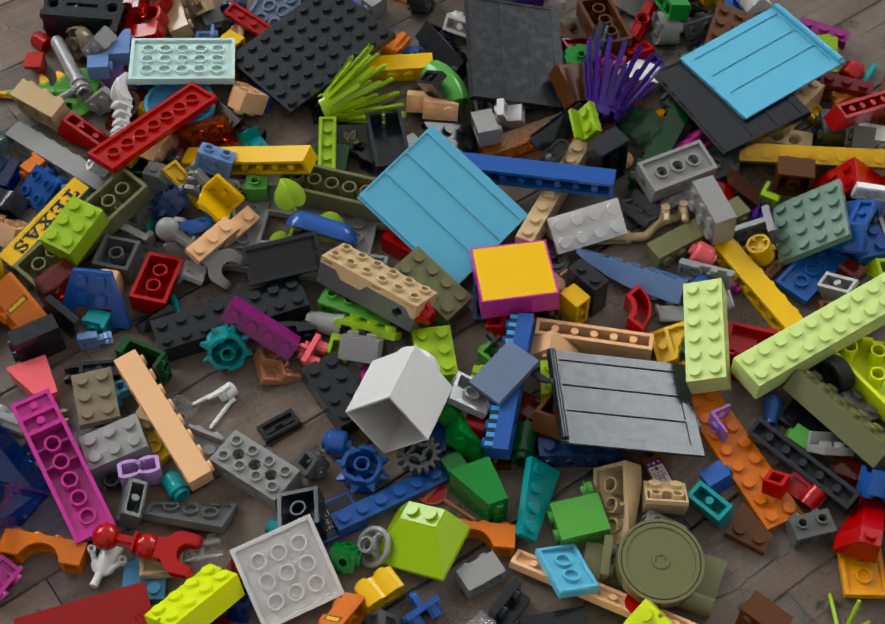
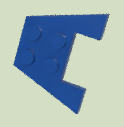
(96, 290)

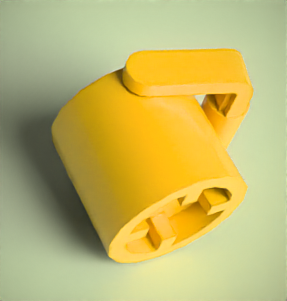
(760, 249)

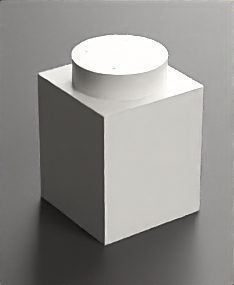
(400, 399)

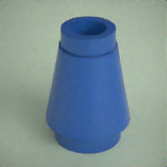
(772, 407)

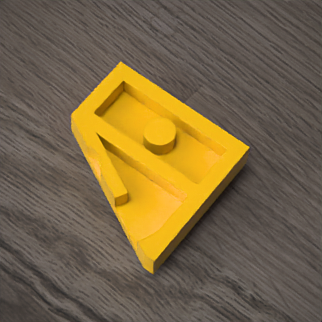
(668, 342)

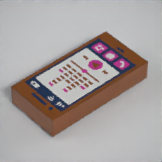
(656, 469)

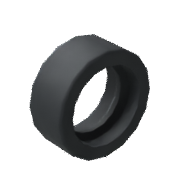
(837, 372)

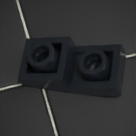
(305, 330)

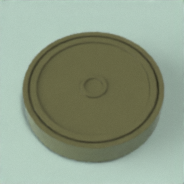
(659, 562)

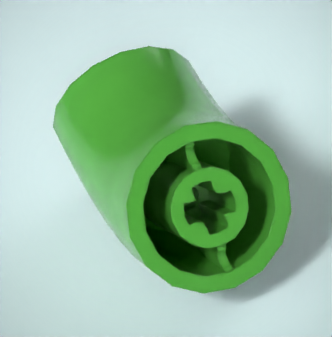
(452, 84)

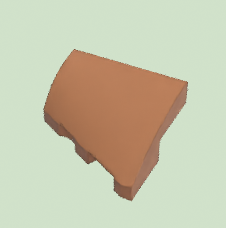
(273, 369)

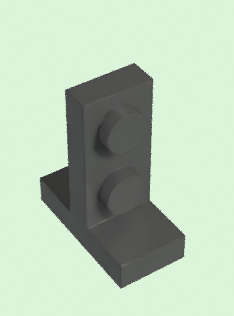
(762, 225)

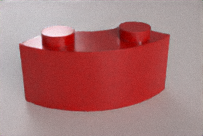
(638, 307)

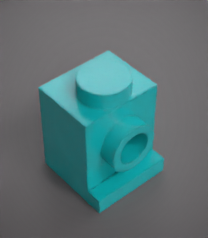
(97, 321)

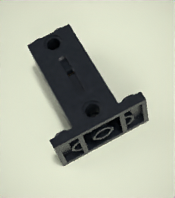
(92, 14)

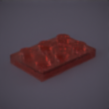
(212, 130)

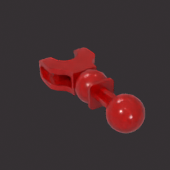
(148, 547)

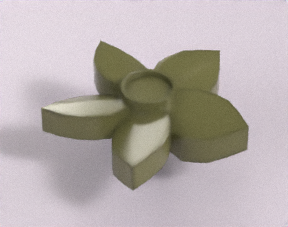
(350, 138)

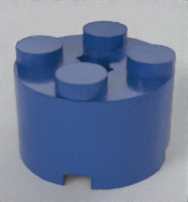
(871, 482)

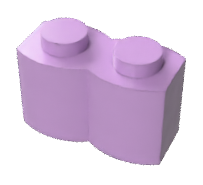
(145, 469)

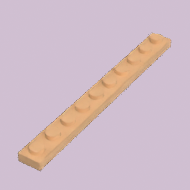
(607, 597)

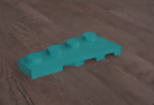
(536, 493)

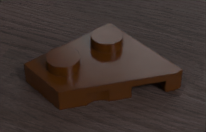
(748, 531)

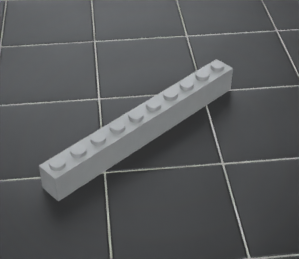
(61, 159)

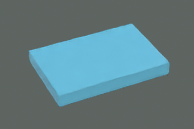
(567, 570)

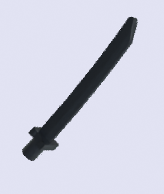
(496, 342)

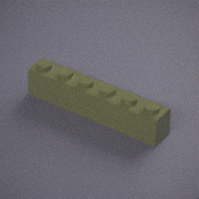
(678, 241)

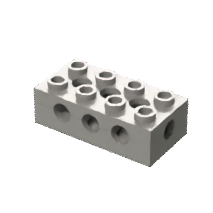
(674, 170)
(254, 469)

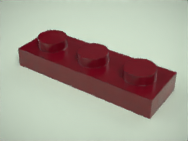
(846, 85)

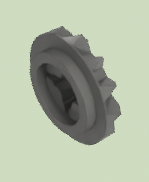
(562, 262)

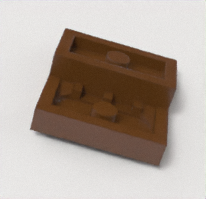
(743, 186)

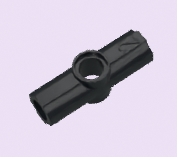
(602, 30)

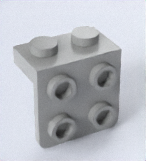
(100, 101)

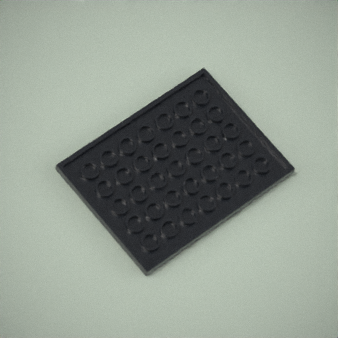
(307, 49)

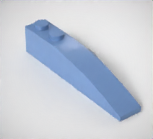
(654, 281)

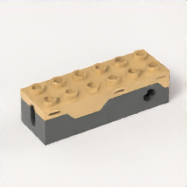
(377, 287)

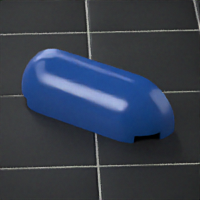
(323, 226)

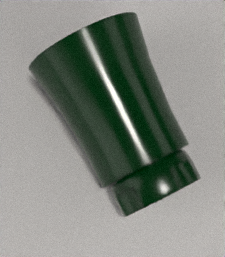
(524, 443)

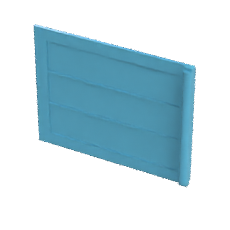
(762, 61)
(442, 203)

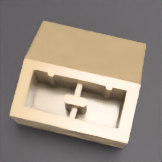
(664, 497)

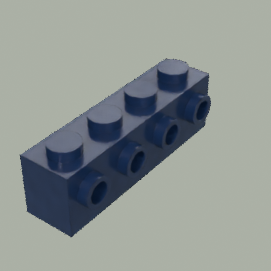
(564, 456)

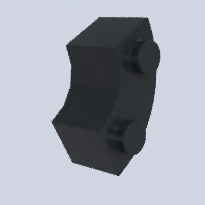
(12, 203)

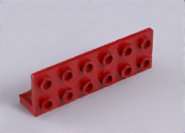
(116, 606)

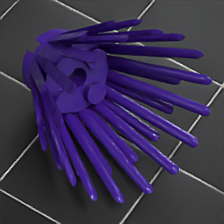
(611, 95)

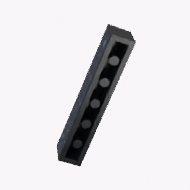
(797, 459)

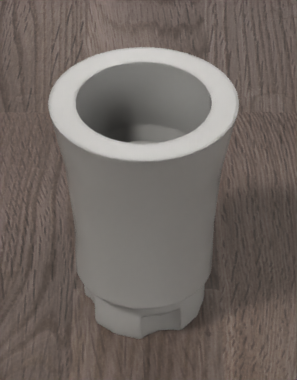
(325, 322)

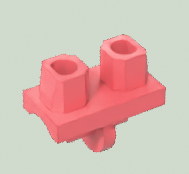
(308, 351)

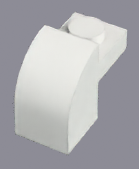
(509, 115)

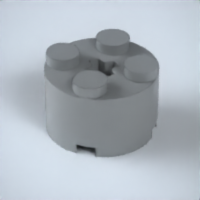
(665, 31)

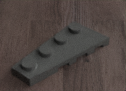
(204, 518)

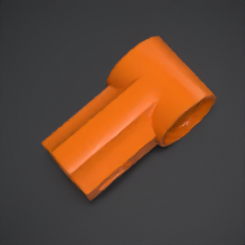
(397, 45)

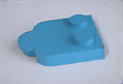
(155, 587)

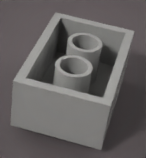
(712, 210)
(114, 444)

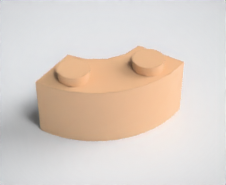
(160, 150)

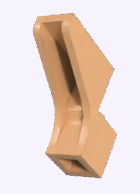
(431, 107)

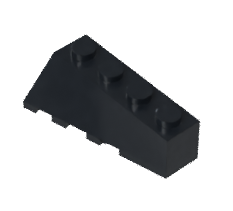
(442, 47)

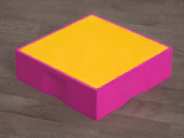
(514, 278)

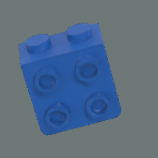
(41, 186)

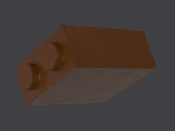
(569, 83)

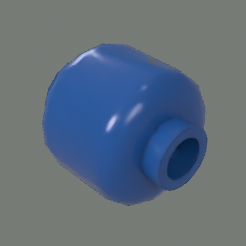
(336, 442)

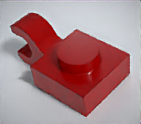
(647, 49)

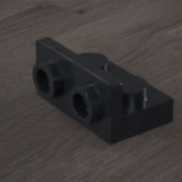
(509, 604)

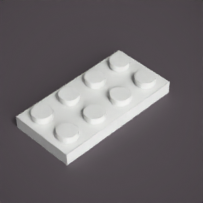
(587, 226)

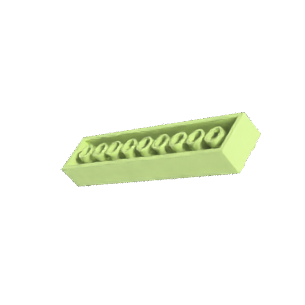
(812, 338)

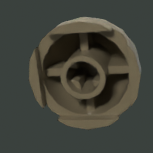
(77, 39)

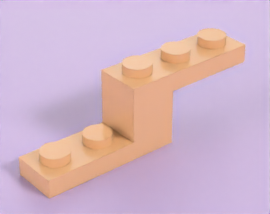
(222, 234)

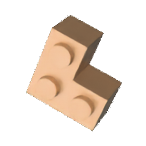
(247, 99)
(547, 340)

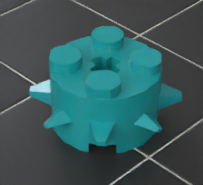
(226, 348)

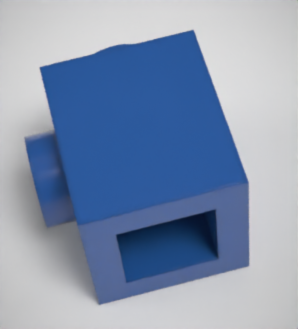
(717, 477)

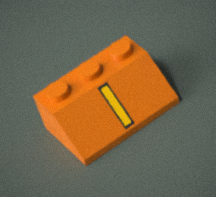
(16, 303)
(346, 610)

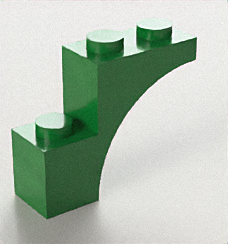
(459, 434)

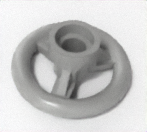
(370, 545)

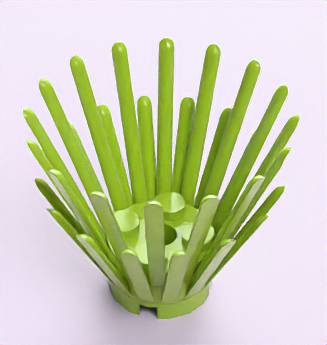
(349, 86)

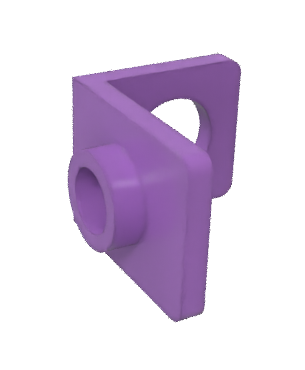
(716, 425)

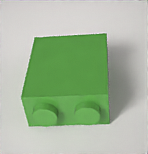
(578, 520)

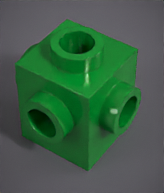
(345, 557)

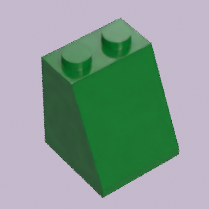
(480, 489)

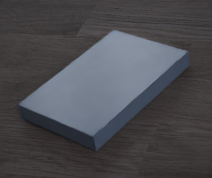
(504, 373)

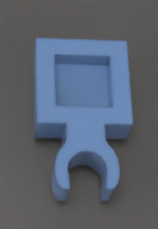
(93, 340)

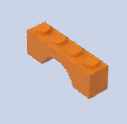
(497, 536)
(20, 544)

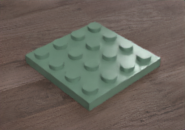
(812, 222)

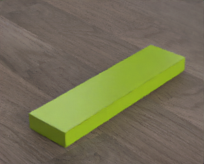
(327, 141)

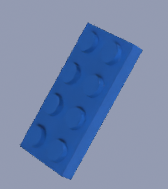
(802, 275)

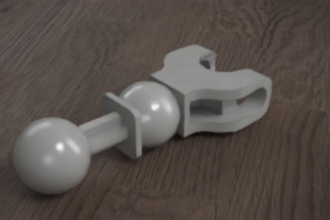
(169, 229)

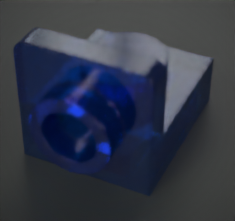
(240, 610)

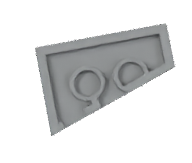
(691, 269)

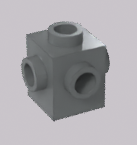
(312, 464)

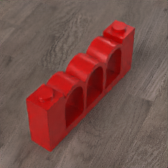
(155, 28)

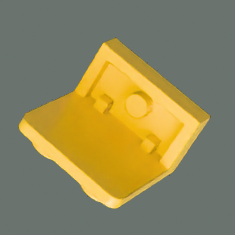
(219, 198)

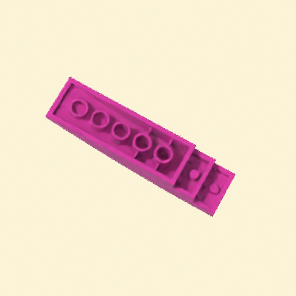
(62, 464)

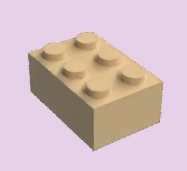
(40, 104)

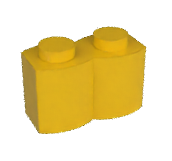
(380, 588)

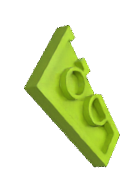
(357, 324)

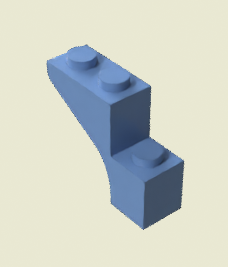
(118, 54)

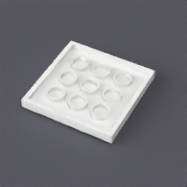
(287, 571)

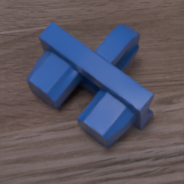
(430, 606)

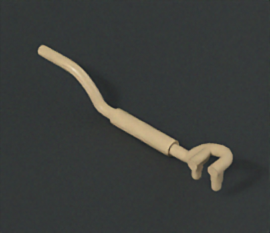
(664, 219)

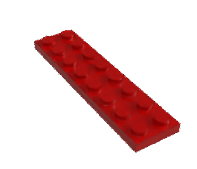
(151, 127)

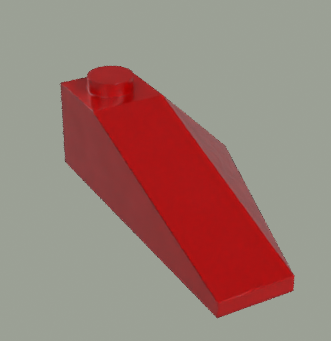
(862, 531)

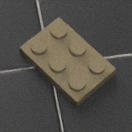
(95, 398)

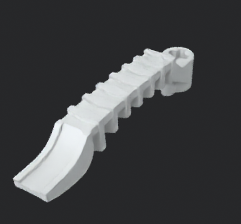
(122, 105)

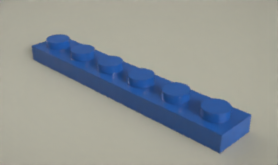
(387, 499)

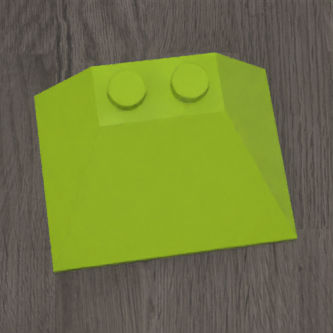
(424, 540)

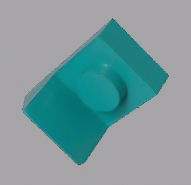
(251, 137)

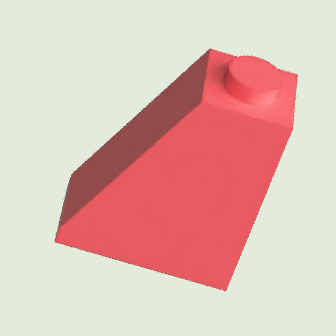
(34, 376)

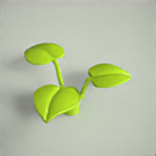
(291, 195)

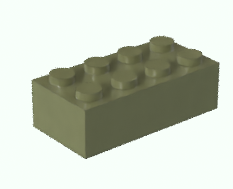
(451, 296)

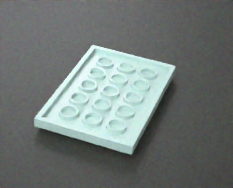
(182, 61)

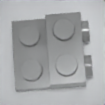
(466, 397)

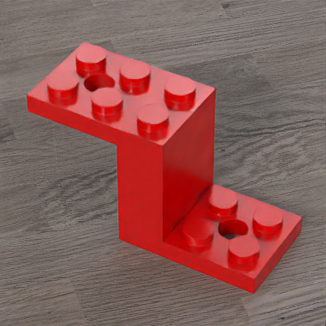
(849, 174)

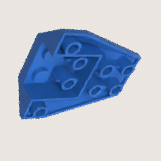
(860, 216)

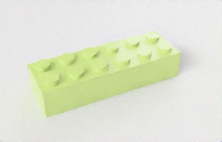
(706, 336)

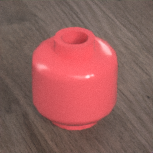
(702, 253)

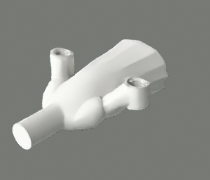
(105, 563)

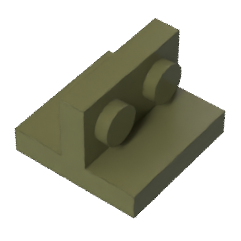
(601, 561)

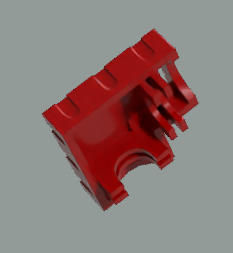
(745, 337)

